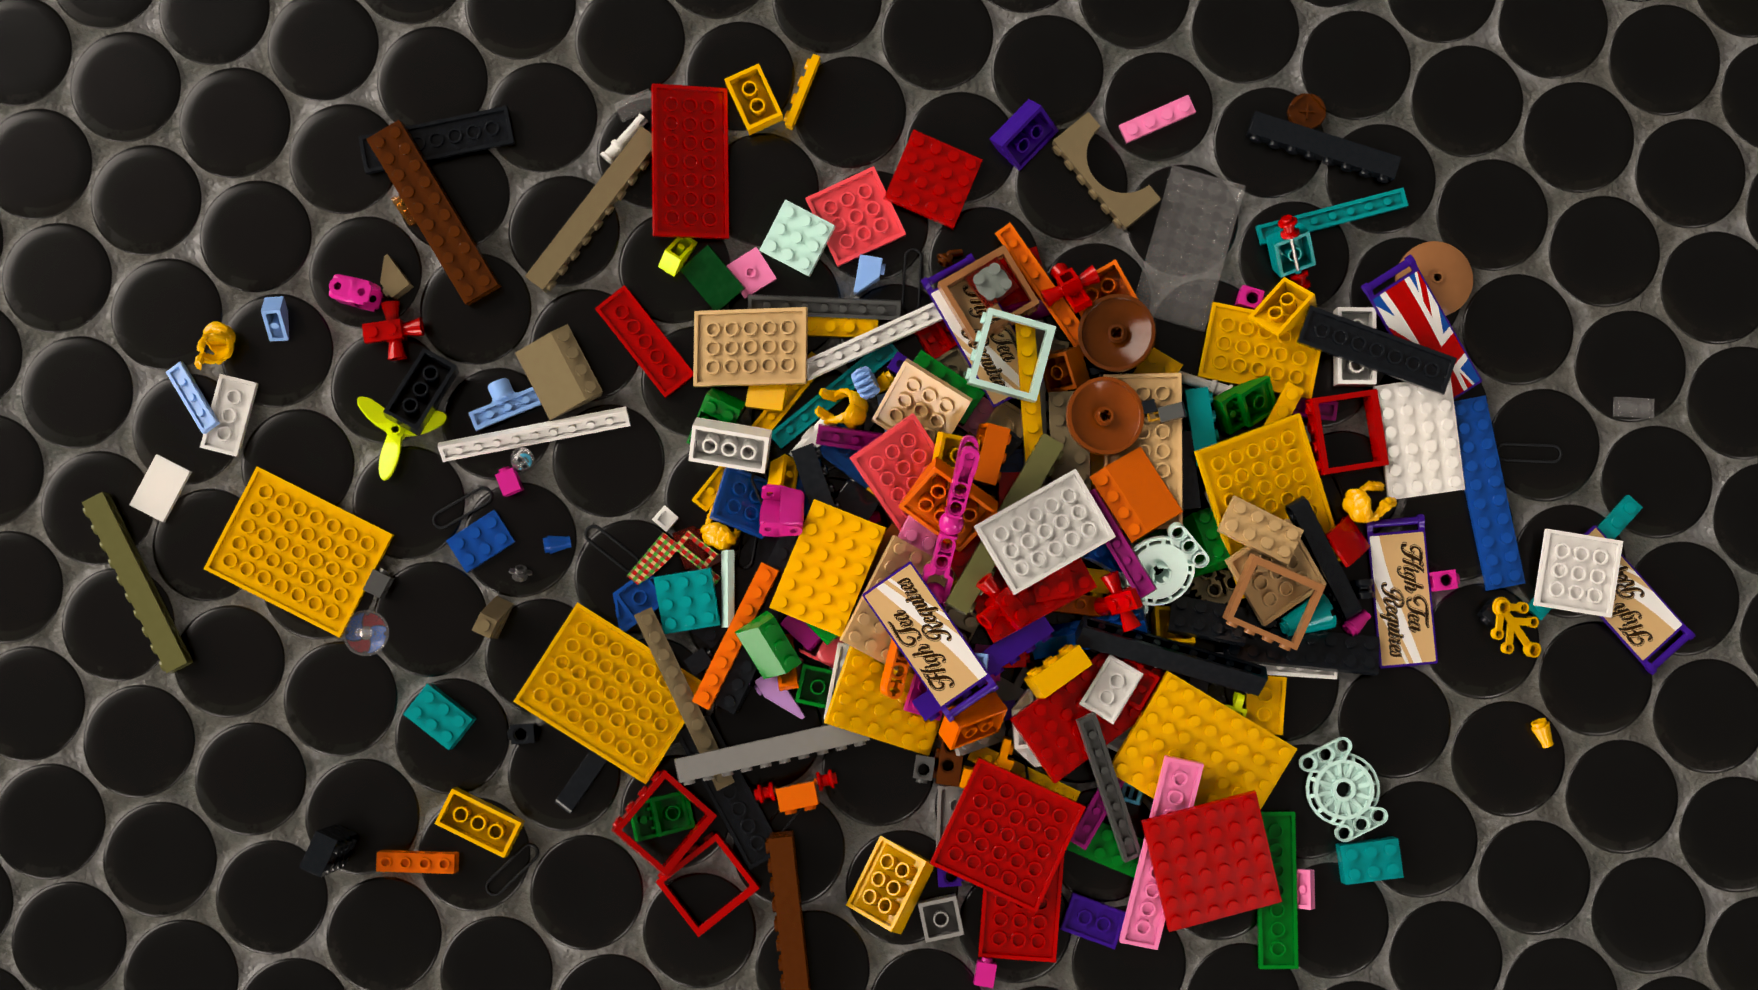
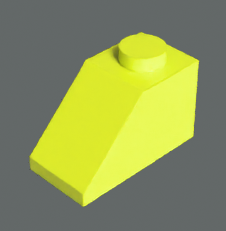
(677, 254)

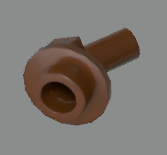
(945, 259)

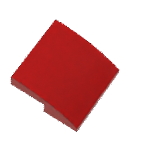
(936, 339)
(1347, 541)
(1144, 687)

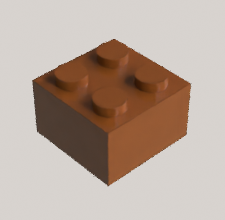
(1065, 369)

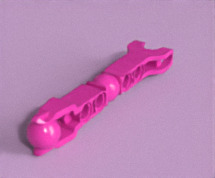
(952, 520)

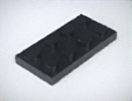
(1204, 621)

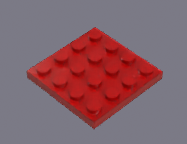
(933, 179)

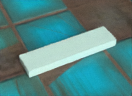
(727, 587)

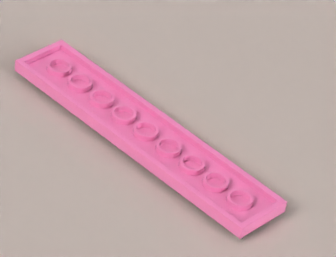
(1144, 912)

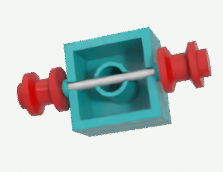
(1291, 251)

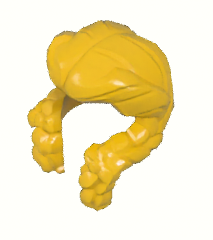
(220, 341)
(854, 414)
(1358, 503)
(718, 534)

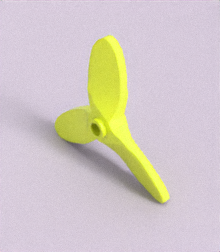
(392, 446)

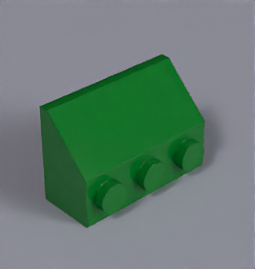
(1204, 530)
(768, 646)

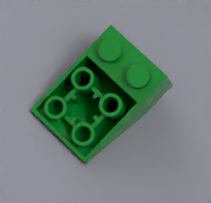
(720, 407)

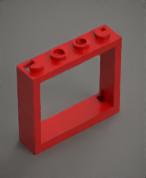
(1375, 429)
(633, 807)
(717, 916)

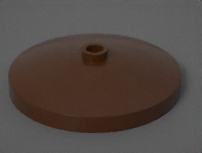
(1113, 315)

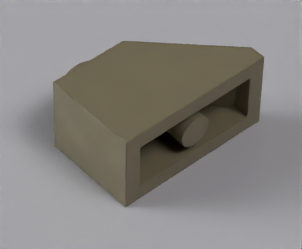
(393, 279)

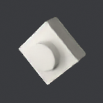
(665, 518)

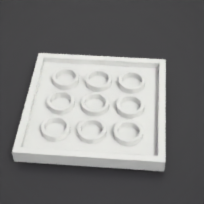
(1578, 573)

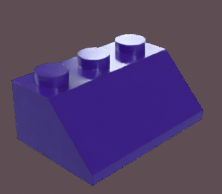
(1024, 134)

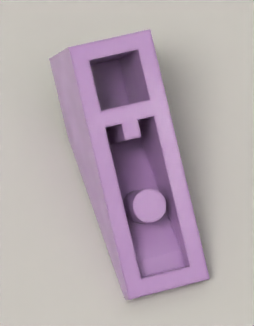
(784, 699)

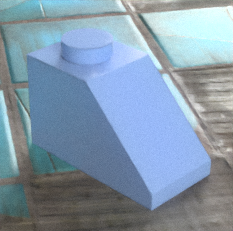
(868, 272)
(276, 318)

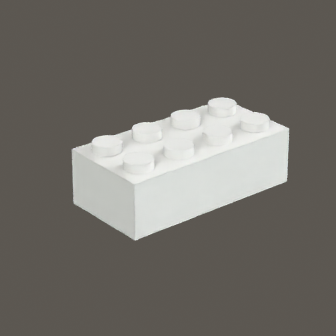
(1346, 372)
(730, 445)

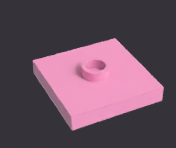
(752, 272)

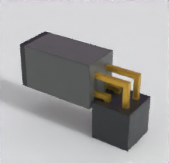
(1166, 413)

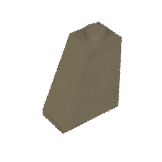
(493, 618)

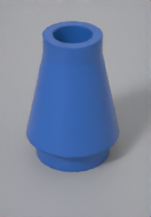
(556, 543)

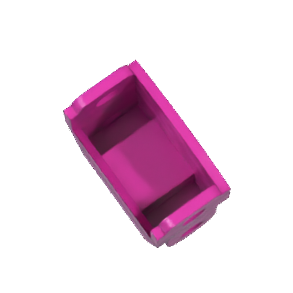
(355, 292)
(781, 511)

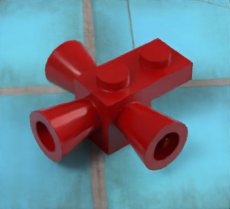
(1070, 287)
(392, 330)
(1119, 601)
(1001, 603)

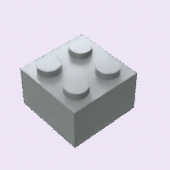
(940, 917)

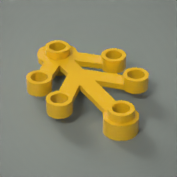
(1530, 648)

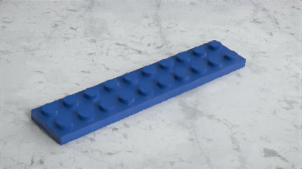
(1487, 496)

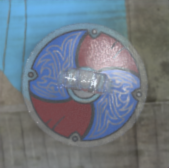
(366, 633)

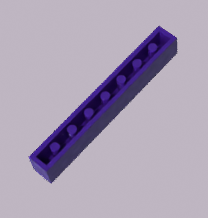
(1000, 654)

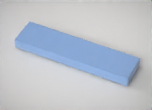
(192, 397)

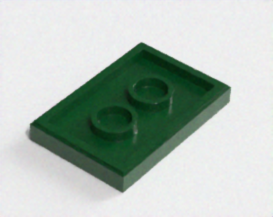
(712, 278)

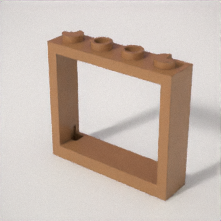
(959, 276)
(1239, 591)

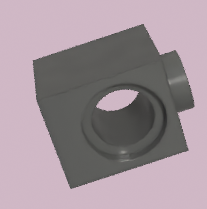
(379, 582)
(923, 759)

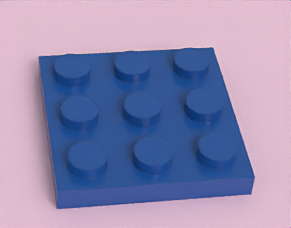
(738, 502)

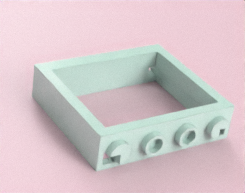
(976, 355)

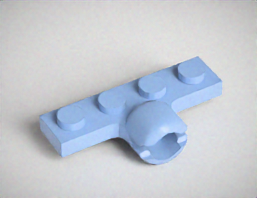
(504, 404)

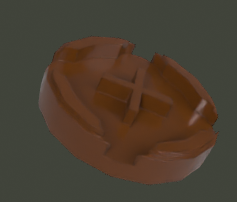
(1307, 110)

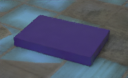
(1093, 920)

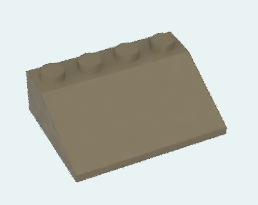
(559, 372)

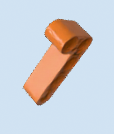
(892, 660)

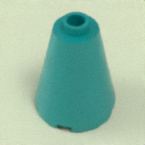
(1321, 619)

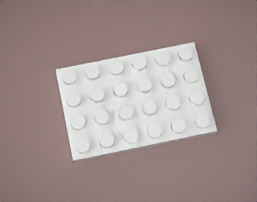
(1420, 441)
(1044, 531)

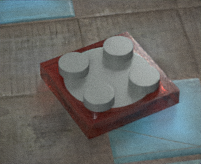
(992, 283)

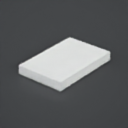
(160, 488)
(1111, 689)

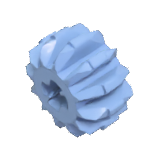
(865, 382)

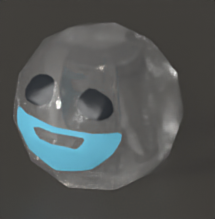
(522, 459)

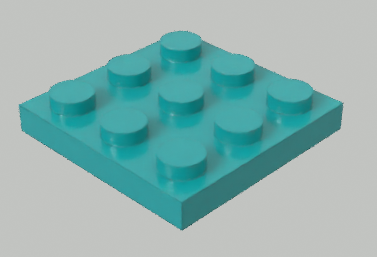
(687, 600)

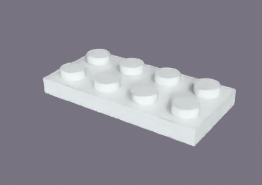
(232, 407)

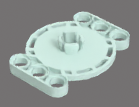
(1174, 560)
(1359, 794)

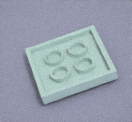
(797, 238)

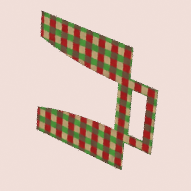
(663, 550)

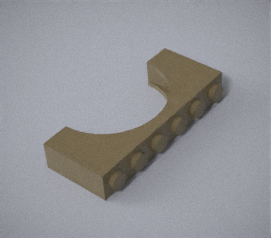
(1123, 207)

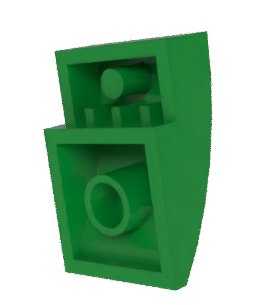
(1244, 404)
(662, 816)

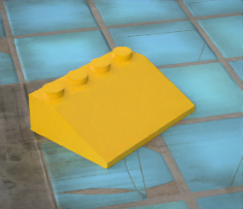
(890, 885)

